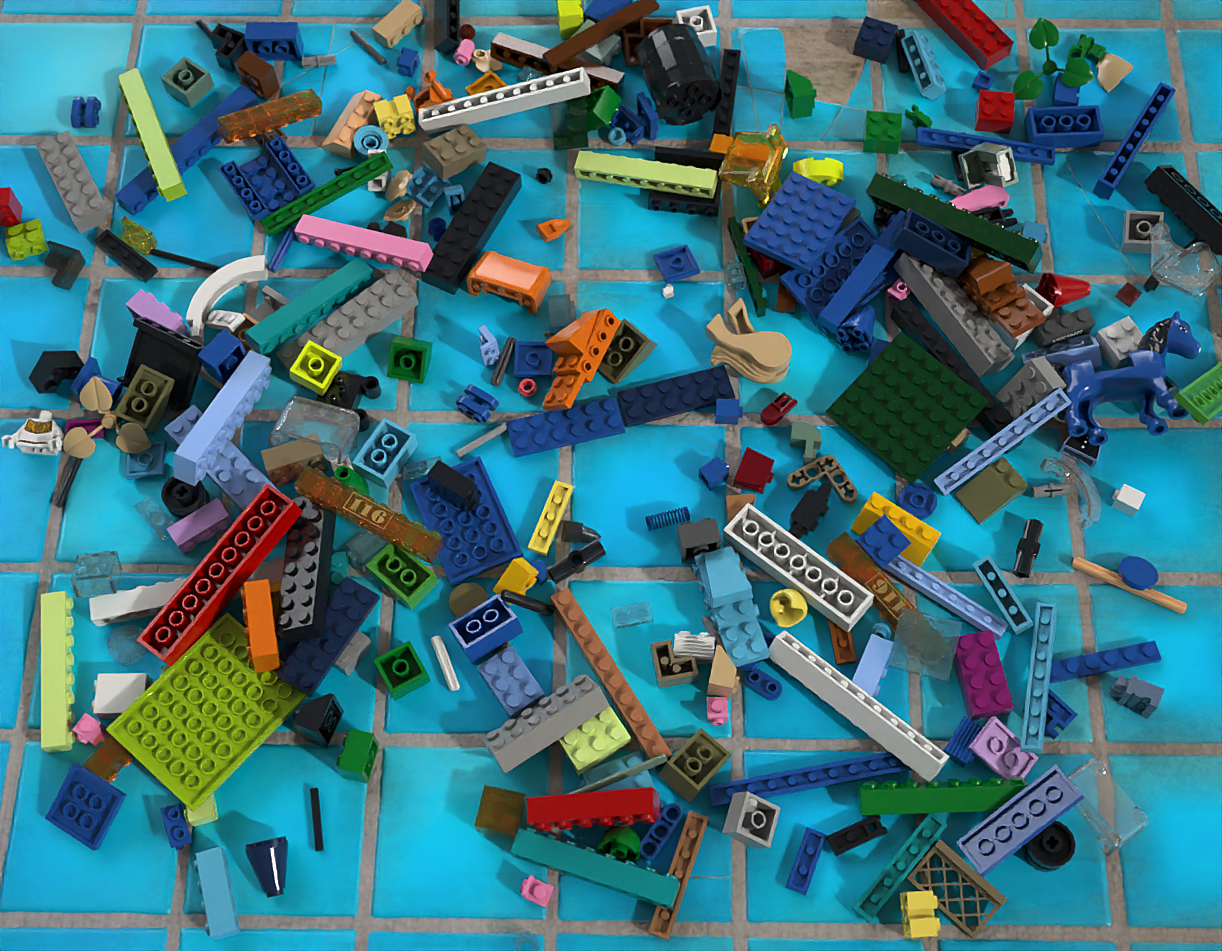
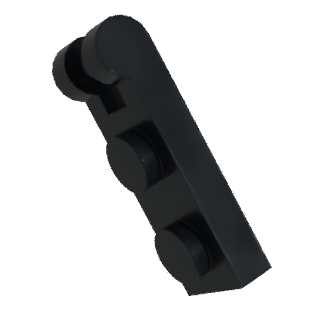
(856, 835)

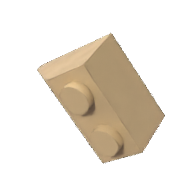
(723, 676)

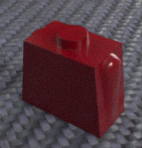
(766, 265)
(754, 472)

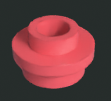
(527, 383)

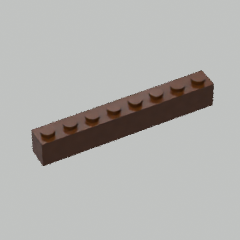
(529, 54)

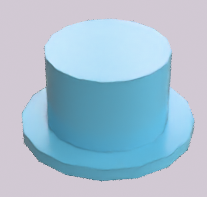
(370, 138)

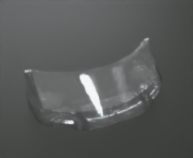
(1083, 484)

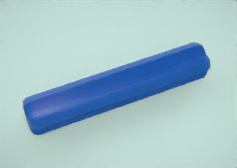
(282, 249)

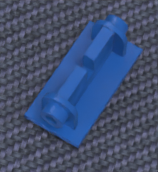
(176, 826)

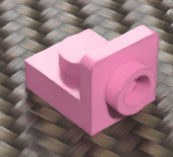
(717, 710)
(536, 891)

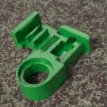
(1088, 47)

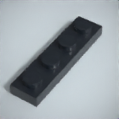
(126, 255)

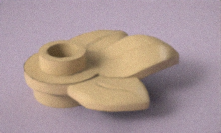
(484, 62)

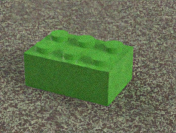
(402, 575)

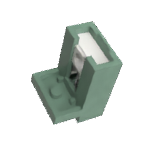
(988, 165)

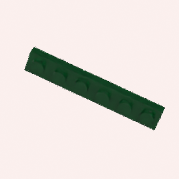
(755, 288)

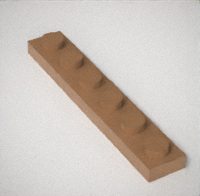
(681, 868)

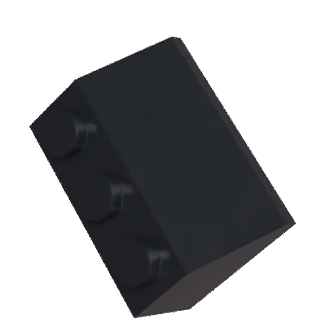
(319, 719)

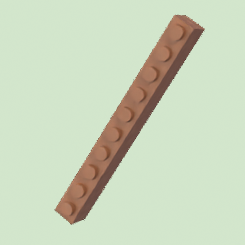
(609, 676)

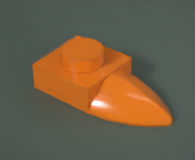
(552, 229)

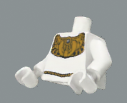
(37, 436)

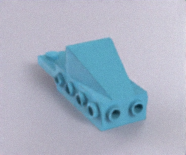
(730, 605)

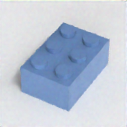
(511, 682)

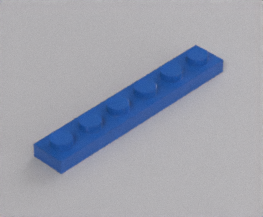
(1104, 661)

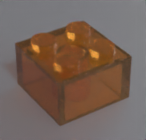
(500, 812)

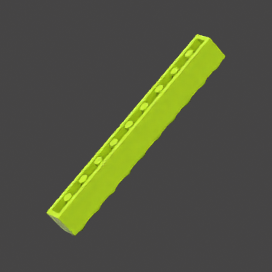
(151, 135)

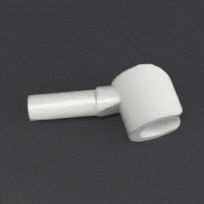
(668, 291)

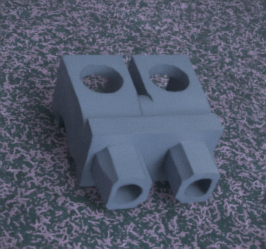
(1137, 694)

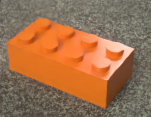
(260, 626)

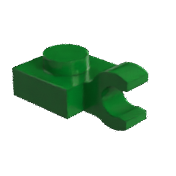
(918, 117)

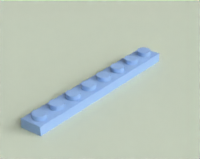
(1002, 441)
(947, 596)

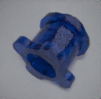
(436, 228)

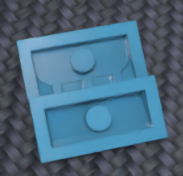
(425, 187)

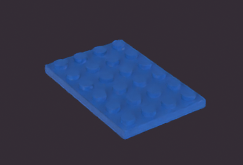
(799, 222)
(832, 267)
(472, 540)

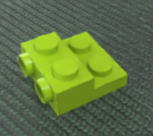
(25, 239)

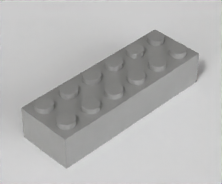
(74, 182)
(545, 722)

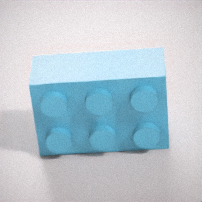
(385, 453)

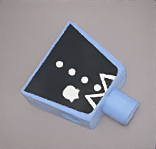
(1081, 450)

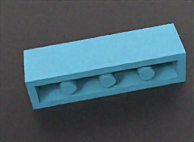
(1003, 594)
(217, 893)

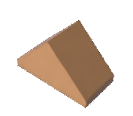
(736, 503)

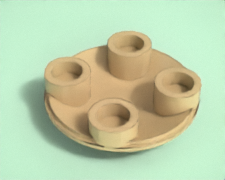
(397, 185)

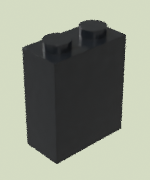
(453, 486)

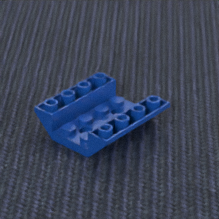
(282, 178)

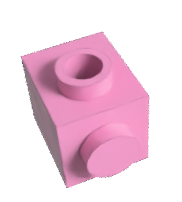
(89, 730)

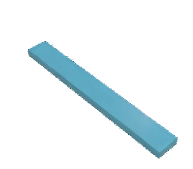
(1039, 678)

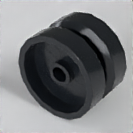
(183, 498)
(1055, 854)

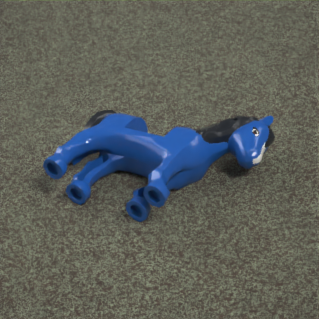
(1139, 382)

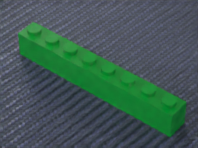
(937, 796)

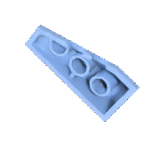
(1076, 349)

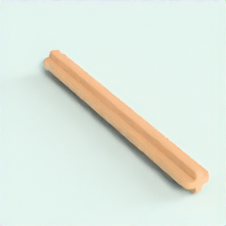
(1115, 579)

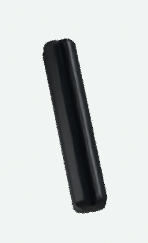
(902, 58)
(527, 602)

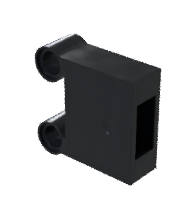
(347, 392)

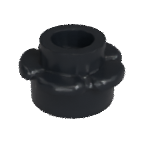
(544, 175)
(879, 216)
(1151, 283)

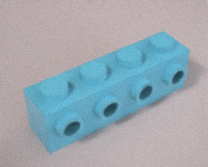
(923, 65)

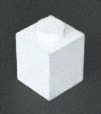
(1127, 500)

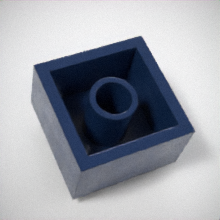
(875, 40)

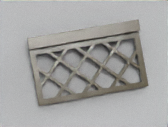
(967, 873)

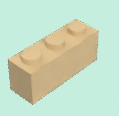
(397, 23)

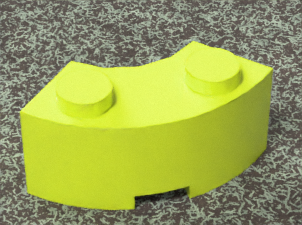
(826, 172)

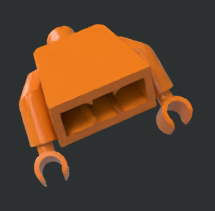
(431, 95)

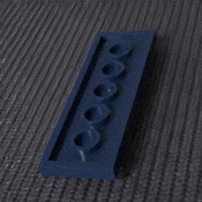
(675, 396)
(316, 656)

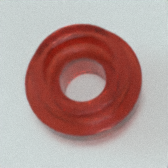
(467, 32)

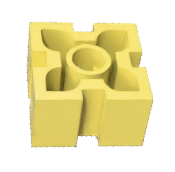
(395, 116)
(919, 914)

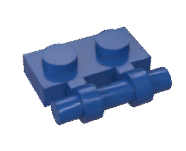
(1058, 713)

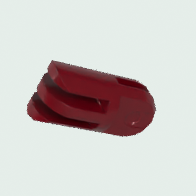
(777, 409)

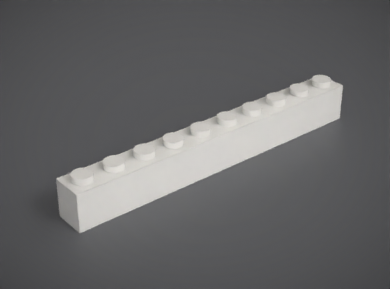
(505, 101)
(149, 600)
(857, 706)

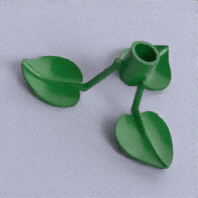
(1076, 71)

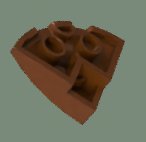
(635, 33)

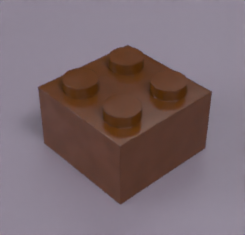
(257, 75)

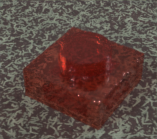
(1128, 294)

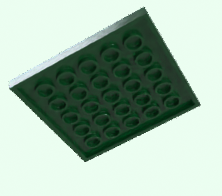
(906, 408)

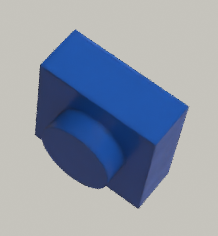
(983, 81)

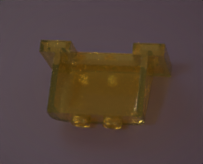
(754, 161)

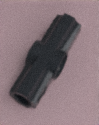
(1028, 548)
(566, 568)

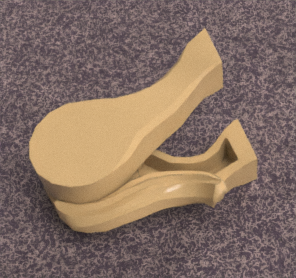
(755, 355)

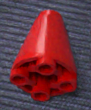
(1062, 289)

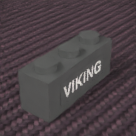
(1063, 328)

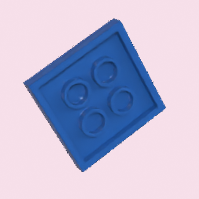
(85, 806)

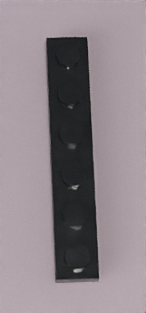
(728, 80)

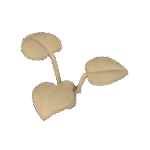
(97, 397)

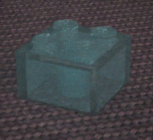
(96, 574)

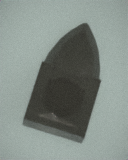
(578, 533)

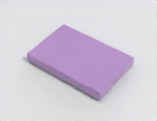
(1001, 751)

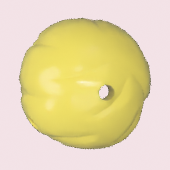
(788, 607)

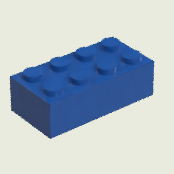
(1064, 126)

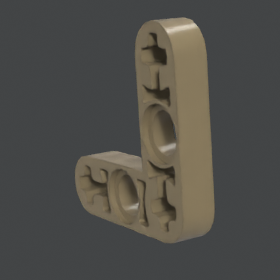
(828, 473)

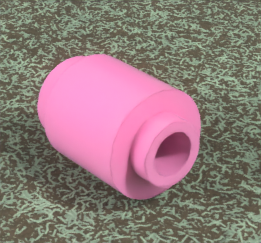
(464, 52)

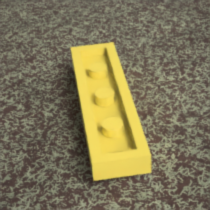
(550, 518)

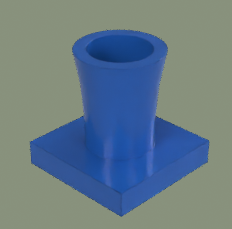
(92, 369)

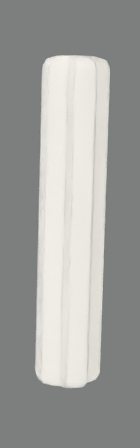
(445, 663)

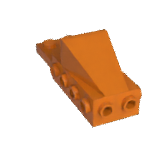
(580, 353)

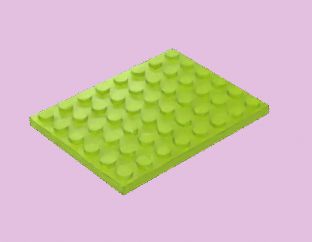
(205, 714)

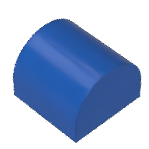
(541, 567)

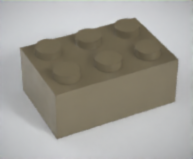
(454, 152)
(290, 459)

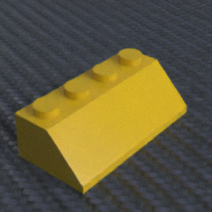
(921, 535)

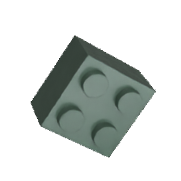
(187, 82)

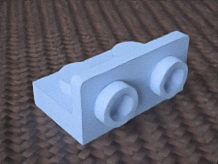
(489, 347)

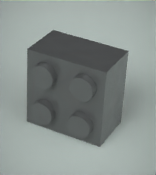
(697, 538)

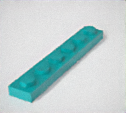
(899, 867)

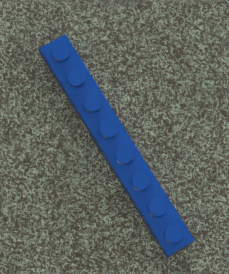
(963, 142)

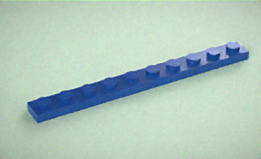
(809, 778)

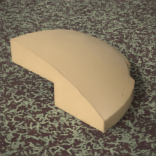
(1111, 71)

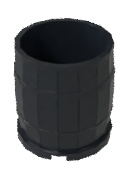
(679, 74)

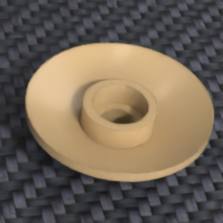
(400, 210)

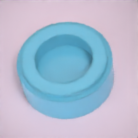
(617, 136)

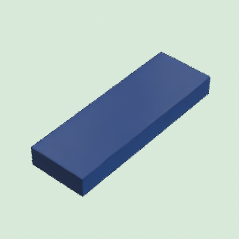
(806, 861)

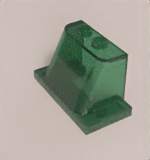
(569, 124)

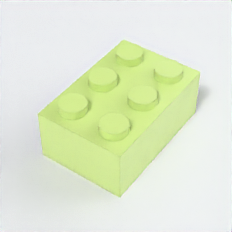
(594, 741)

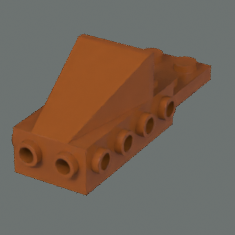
(996, 293)

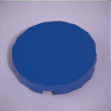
(918, 500)
(1138, 573)

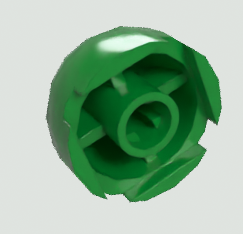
(621, 843)

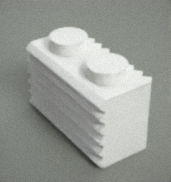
(699, 645)

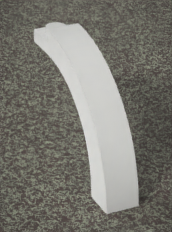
(217, 285)

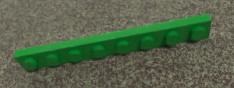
(327, 193)

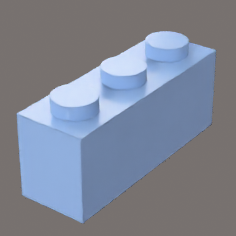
(873, 665)

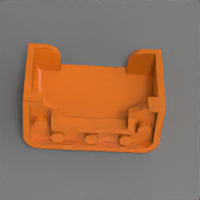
(510, 279)

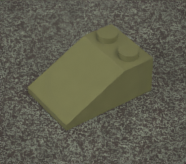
(626, 351)
(146, 399)
(991, 490)
(694, 765)

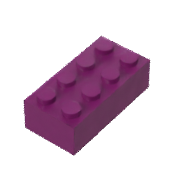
(981, 676)

